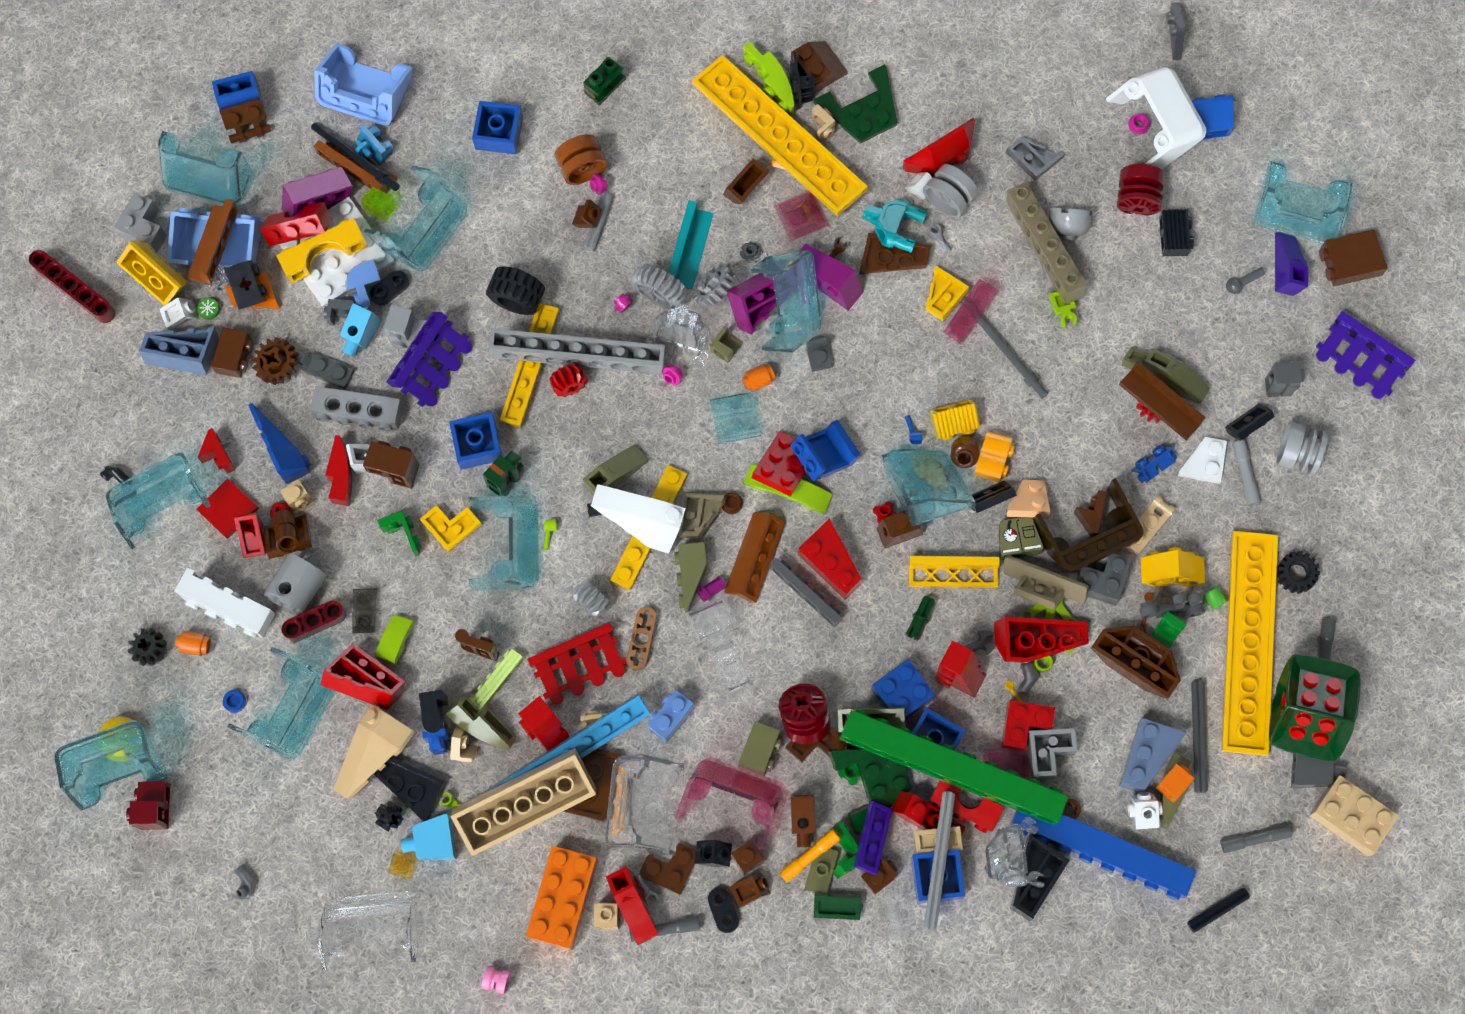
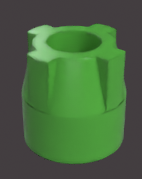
(1215, 598)

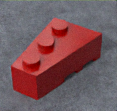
(830, 560)
(363, 678)

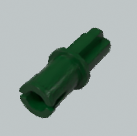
(920, 618)

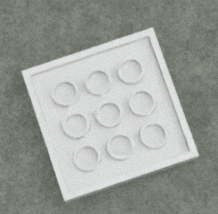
(332, 266)

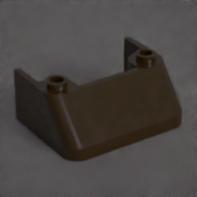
(1122, 532)

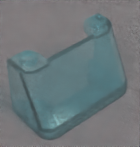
(202, 177)
(1302, 208)
(104, 759)

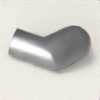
(1030, 676)
(247, 883)

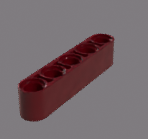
(65, 280)

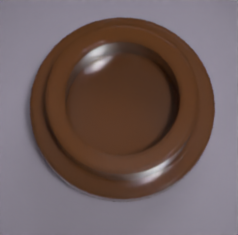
(733, 503)

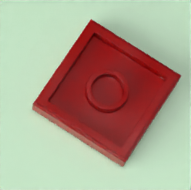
(225, 504)

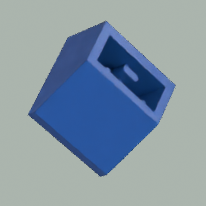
(236, 89)
(1216, 115)

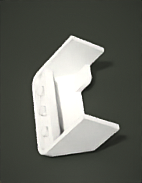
(1172, 107)

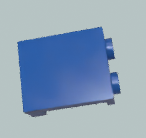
(825, 451)

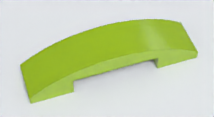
(805, 493)

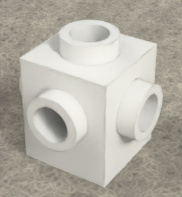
(1145, 810)

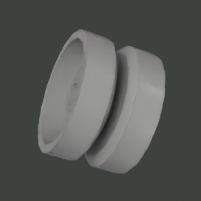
(950, 191)

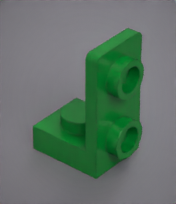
(393, 523)
(1168, 629)
(850, 847)

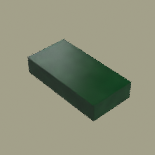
(837, 906)

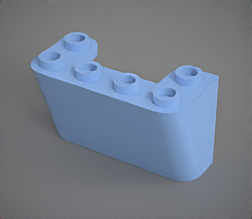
(187, 229)

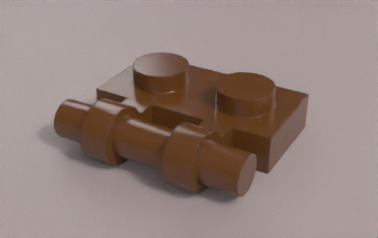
(243, 114)

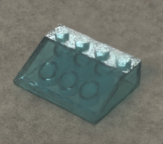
(926, 484)

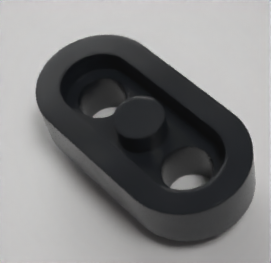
(390, 288)
(723, 910)

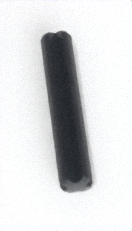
(1218, 910)

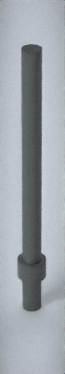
(1030, 378)

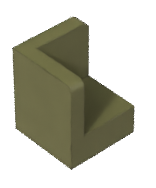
(725, 345)

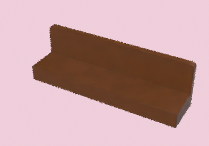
(1162, 401)

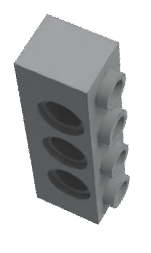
(325, 398)

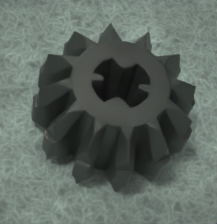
(154, 650)

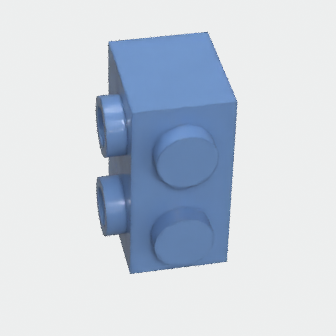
(671, 716)

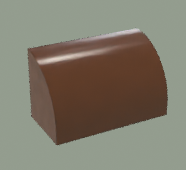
(745, 182)

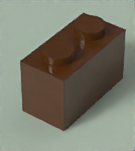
(232, 352)

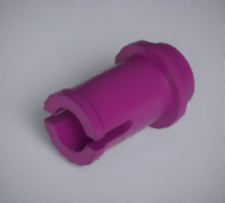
(711, 589)

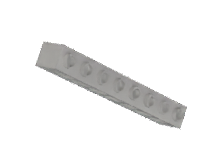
(576, 350)

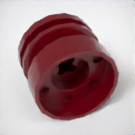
(1140, 189)
(804, 714)

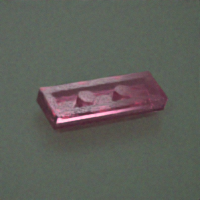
(970, 311)

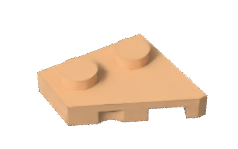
(1030, 500)

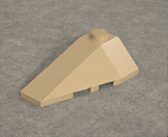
(373, 743)

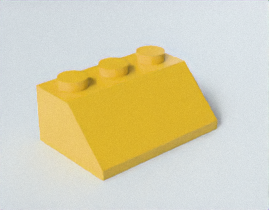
(151, 271)

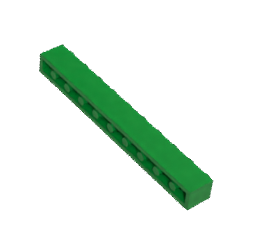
(954, 767)

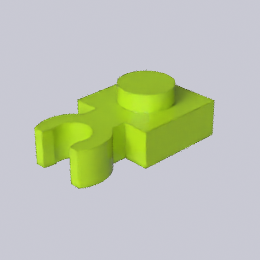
(1064, 309)

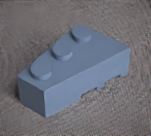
(182, 351)
(1148, 753)

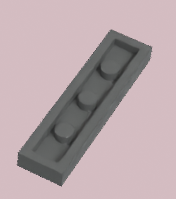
(799, 585)

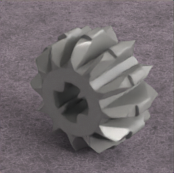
(590, 598)

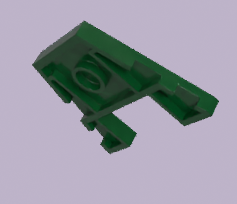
(867, 115)
(880, 777)

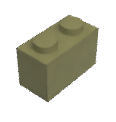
(759, 748)

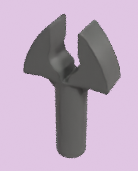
(979, 643)

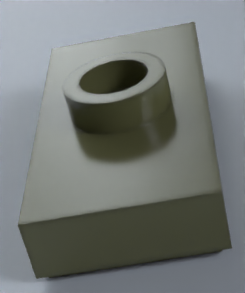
(821, 872)

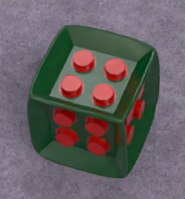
(1315, 707)

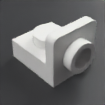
(178, 311)

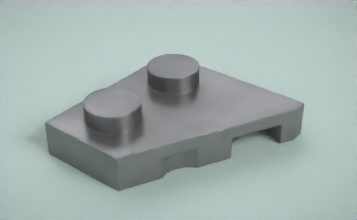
(1176, 30)
(1033, 157)

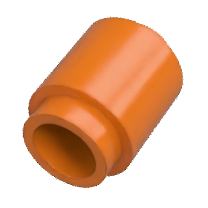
(758, 377)
(193, 643)

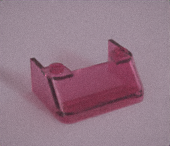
(763, 793)

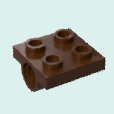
(286, 534)

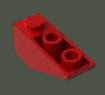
(919, 812)
(632, 904)

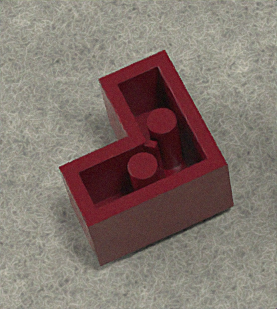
(150, 806)

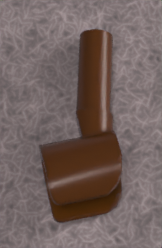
(838, 249)

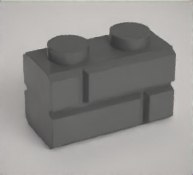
(1284, 379)

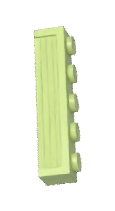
(497, 679)

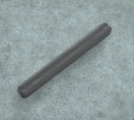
(1199, 736)

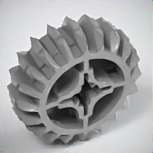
(658, 286)

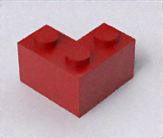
(1021, 718)

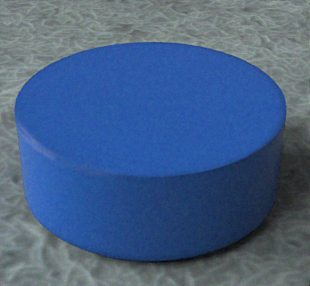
(234, 701)

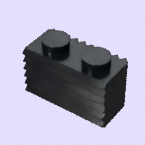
(1175, 232)

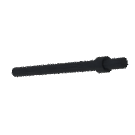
(380, 175)

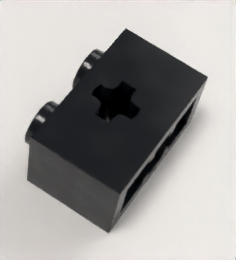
(243, 296)

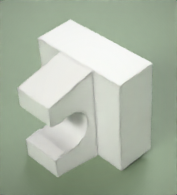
(916, 185)

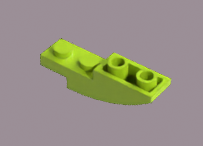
(775, 80)

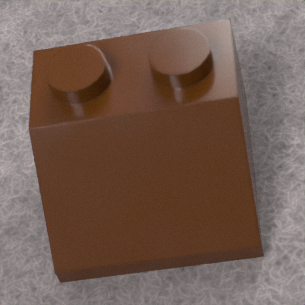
(819, 62)

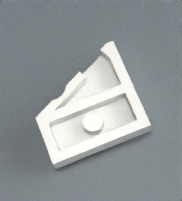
(1206, 461)

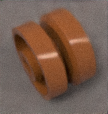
(580, 159)

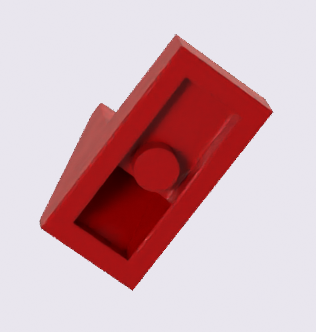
(214, 449)
(250, 535)

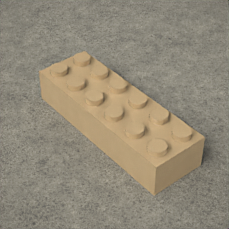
(523, 802)

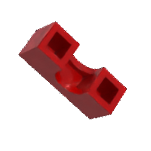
(310, 221)
(983, 815)

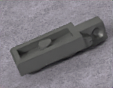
(325, 369)

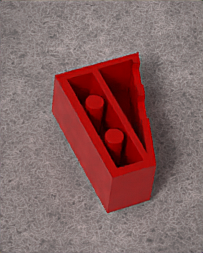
(960, 670)
(542, 724)

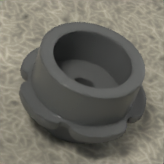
(747, 247)

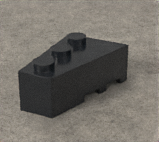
(1044, 860)

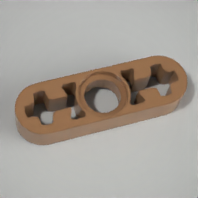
(643, 655)

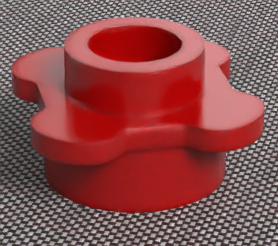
(879, 510)

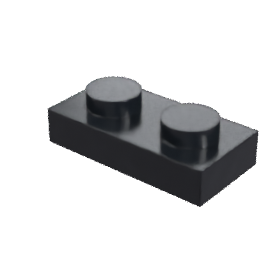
(1249, 422)

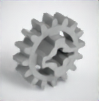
(713, 286)

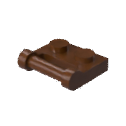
(481, 647)

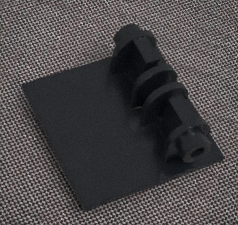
(802, 86)

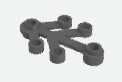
(1192, 608)

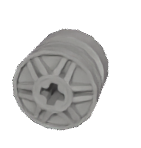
(1302, 448)

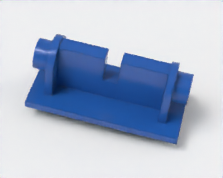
(1146, 466)

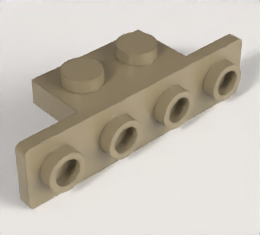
(1043, 585)

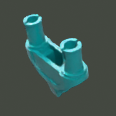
(888, 220)

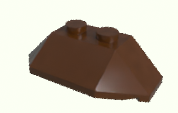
(1138, 659)

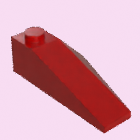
(1033, 638)

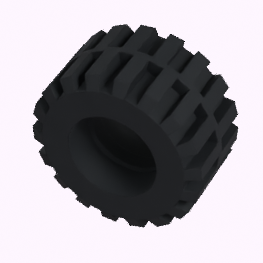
(515, 290)

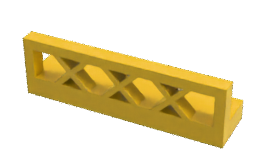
(953, 563)

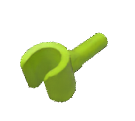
(549, 525)
(451, 803)

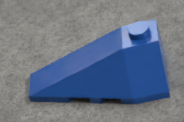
(283, 453)

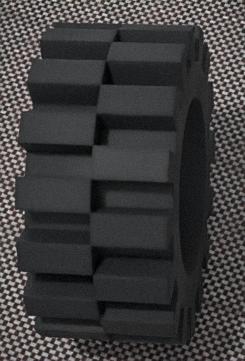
(1297, 585)

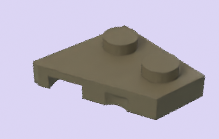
(699, 513)

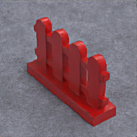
(567, 666)

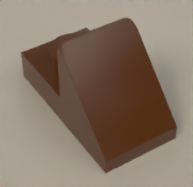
(1092, 518)

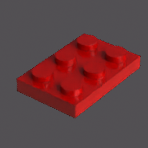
(780, 466)

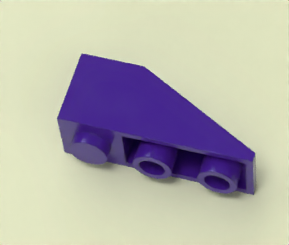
(1290, 266)

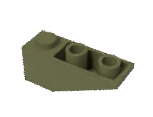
(616, 469)
(693, 567)

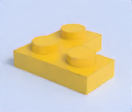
(450, 532)

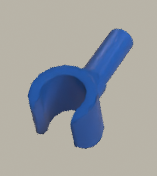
(915, 436)

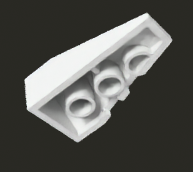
(645, 518)

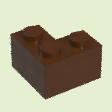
(394, 463)

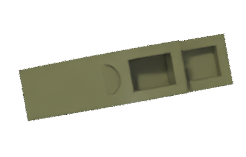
(1169, 371)

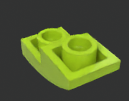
(393, 639)

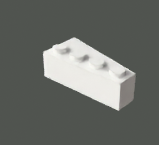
(224, 604)

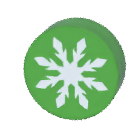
(208, 308)

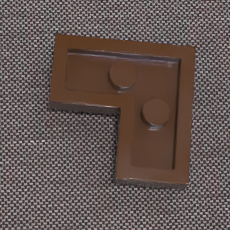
(830, 741)
(671, 875)

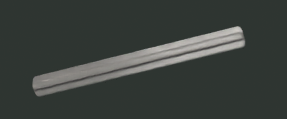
(939, 861)

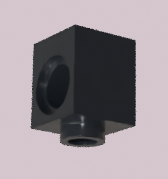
(713, 853)

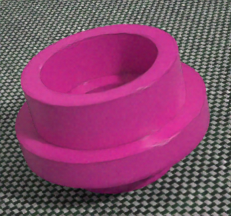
(1139, 118)
(598, 184)
(622, 302)
(672, 374)

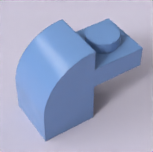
(358, 277)

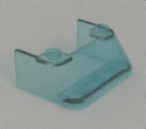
(430, 229)
(795, 299)
(151, 493)
(523, 564)
(296, 712)

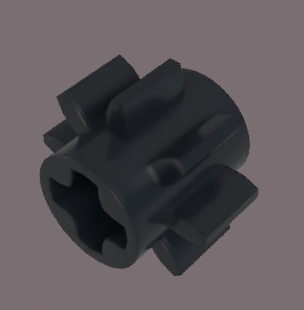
(389, 816)

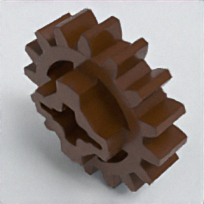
(277, 350)

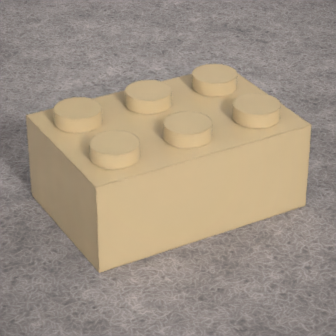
(1354, 816)

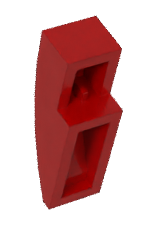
(339, 473)

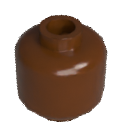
(964, 452)

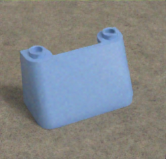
(360, 88)

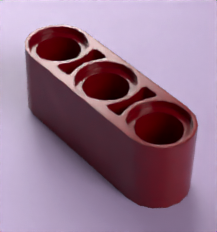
(302, 621)

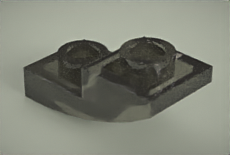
(364, 610)

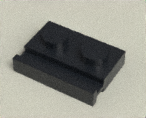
(992, 496)

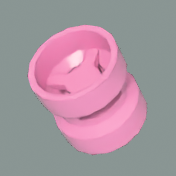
(495, 980)

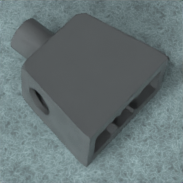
(1314, 772)

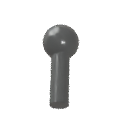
(1235, 285)

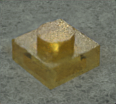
(402, 865)

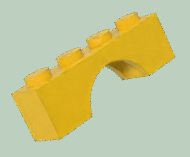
(298, 259)

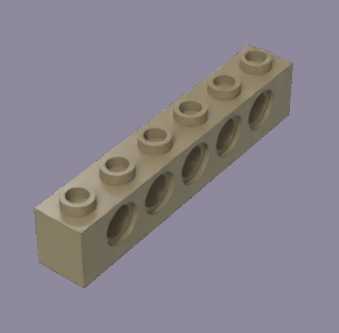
(1046, 243)

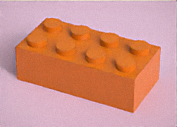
(562, 898)

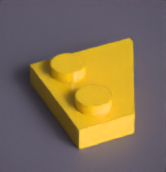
(944, 294)

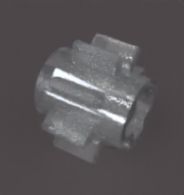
(220, 279)

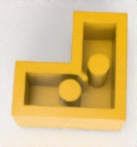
(1172, 568)

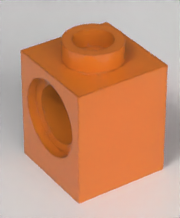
(1175, 782)

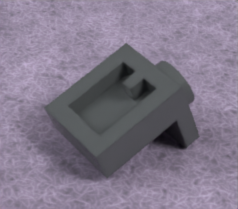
(338, 307)
(818, 353)

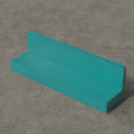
(690, 244)

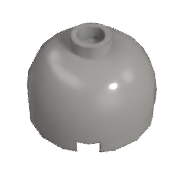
(1070, 222)

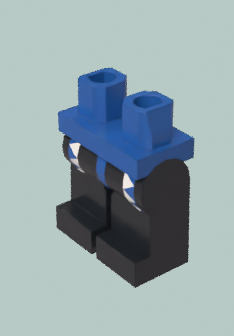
(433, 720)

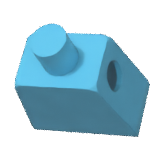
(359, 329)
(432, 840)

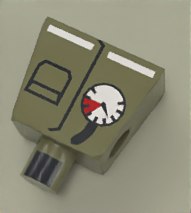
(1018, 538)

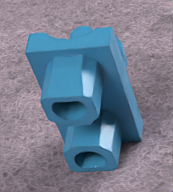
(370, 146)

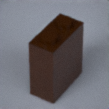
(1353, 258)

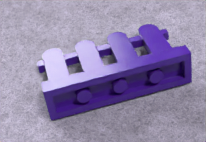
(425, 344)
(1381, 347)

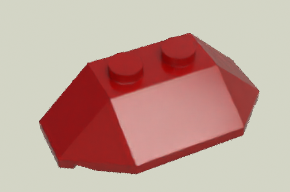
(948, 150)

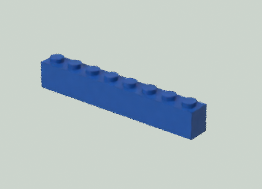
(1114, 854)

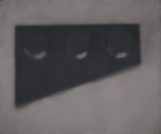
(412, 786)

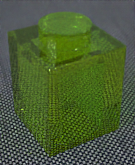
(378, 203)

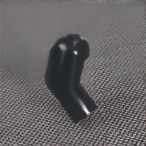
(115, 472)

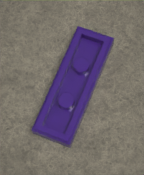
(873, 838)

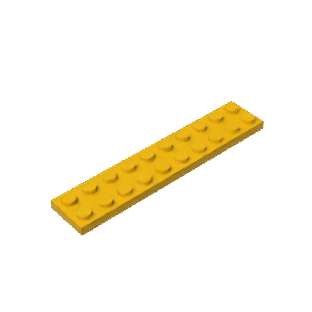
(780, 135)
(1249, 643)

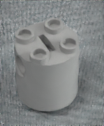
(295, 583)

